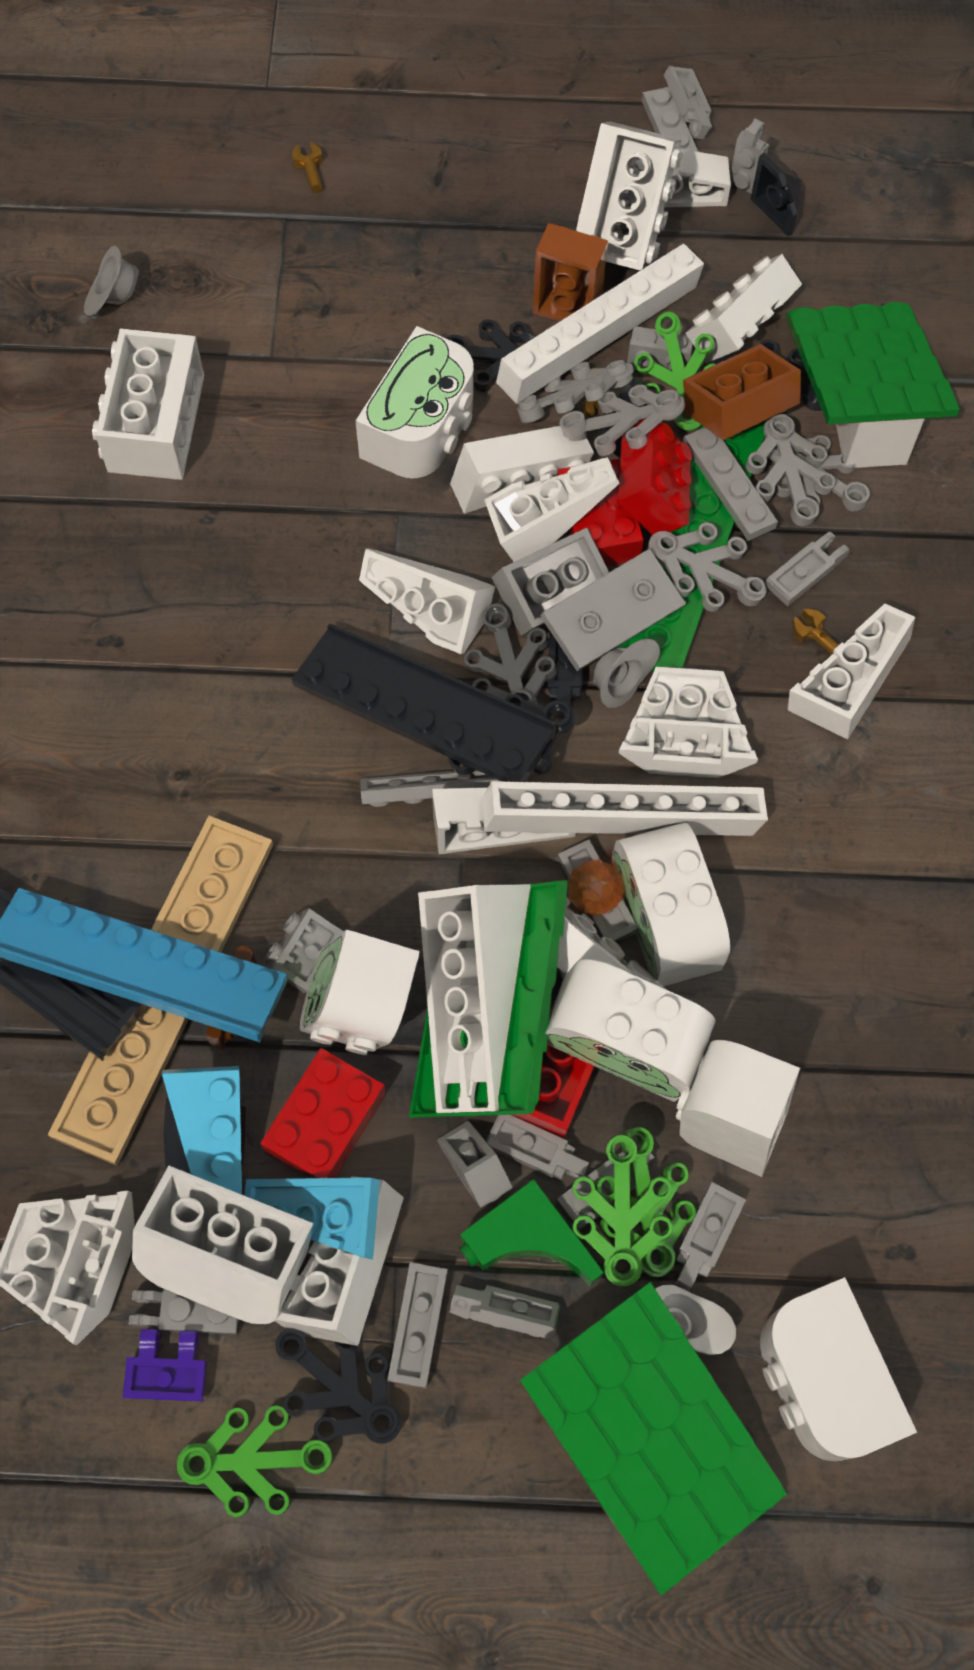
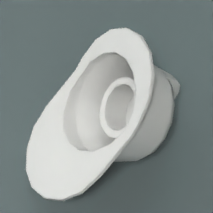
(703, 1322)

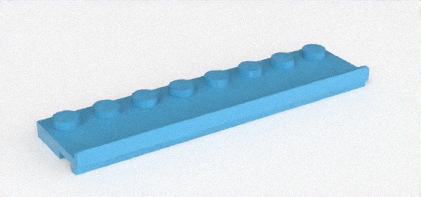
(140, 964)

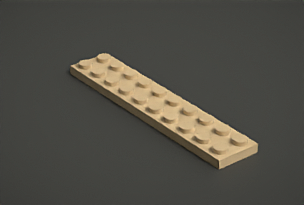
(199, 910)

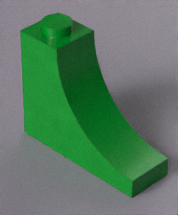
(527, 1227)

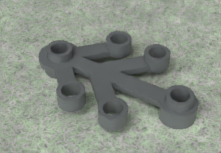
(512, 668)

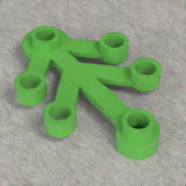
(679, 371)
(642, 1181)
(622, 1217)
(247, 1460)

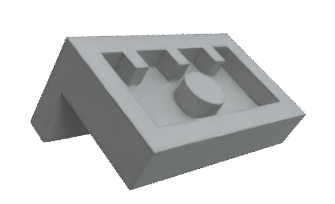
(648, 341)
(299, 947)

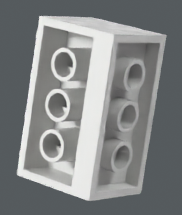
(614, 176)
(149, 404)

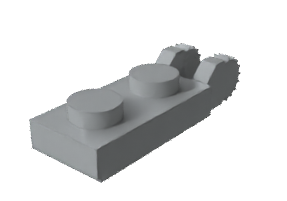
(805, 569)
(182, 1314)

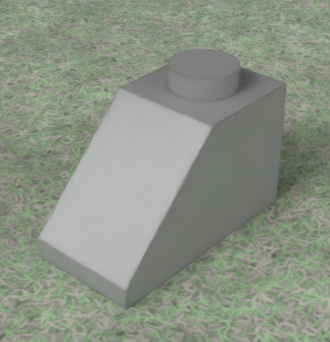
(475, 1164)

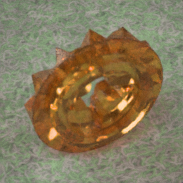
(589, 900)

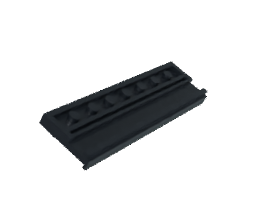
(425, 705)
(79, 1011)

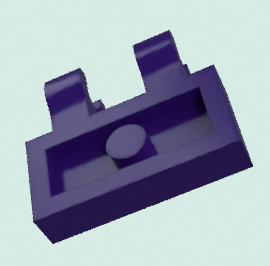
(165, 1378)

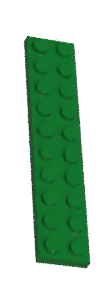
(677, 630)

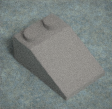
(548, 578)

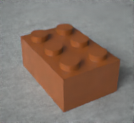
(567, 271)
(742, 391)

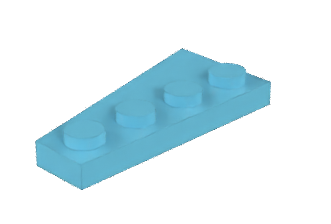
(208, 1121)
(339, 1208)

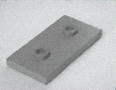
(613, 609)

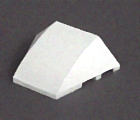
(688, 726)
(69, 1259)

